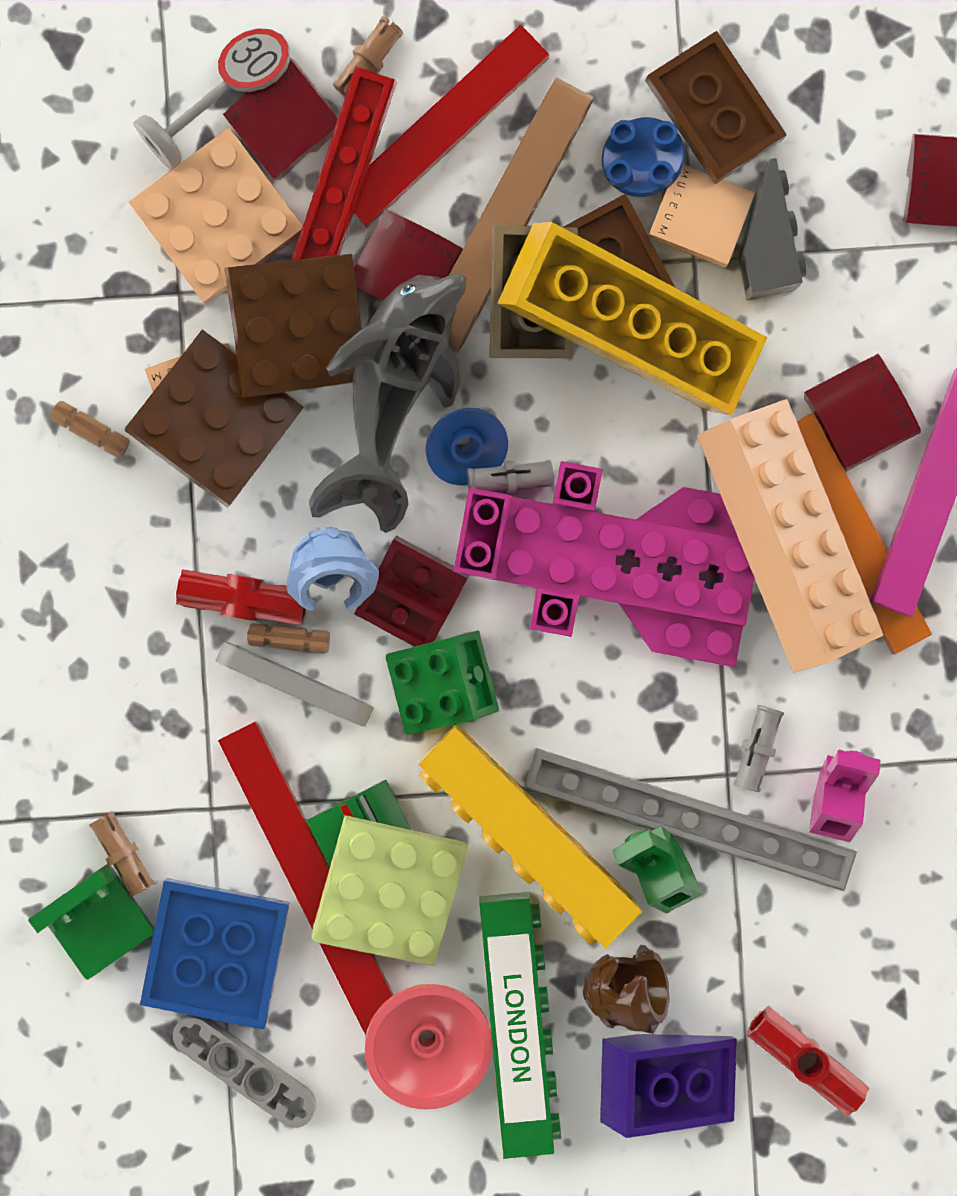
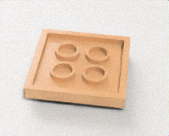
(216, 214)

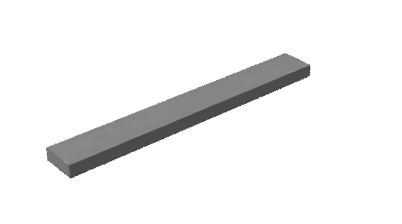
(690, 819)

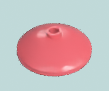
(431, 1070)

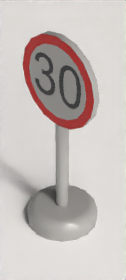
(245, 65)

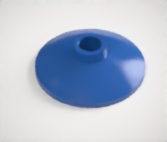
(484, 449)

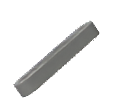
(294, 683)
(239, 1076)

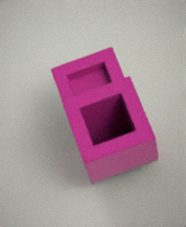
(841, 794)

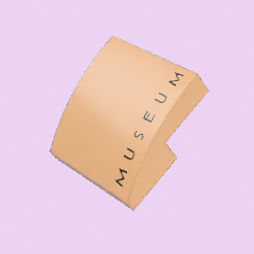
(702, 216)

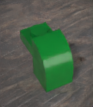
(660, 867)

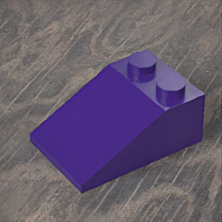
(666, 1082)

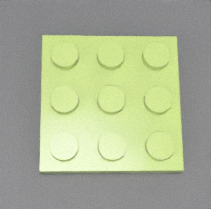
(389, 891)

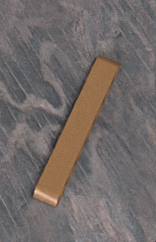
(517, 195)

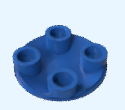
(643, 156)

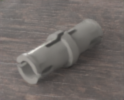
(511, 477)
(758, 748)

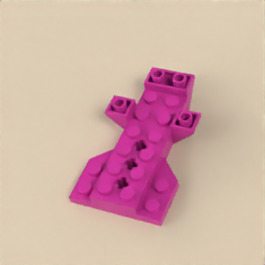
(573, 553)

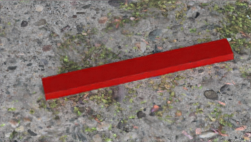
(300, 860)

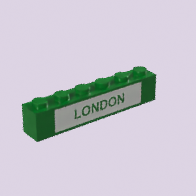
(517, 1024)

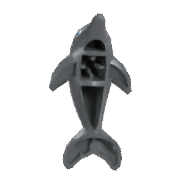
(393, 364)

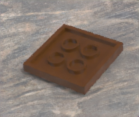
(292, 322)
(206, 425)

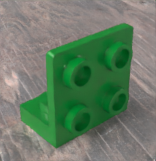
(442, 683)
(95, 921)

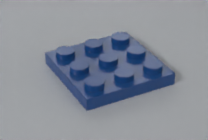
(214, 953)

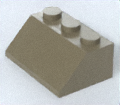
(509, 332)

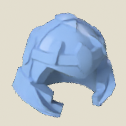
(326, 560)

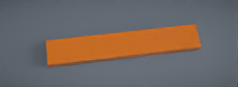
(860, 536)

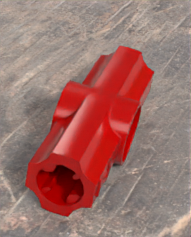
(238, 597)
(825, 1077)

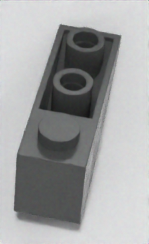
(768, 250)

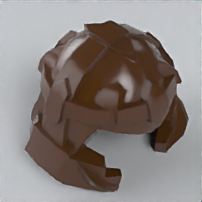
(629, 990)

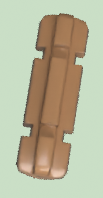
(90, 429)
(288, 638)

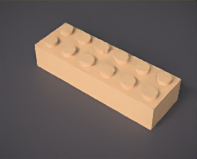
(790, 536)

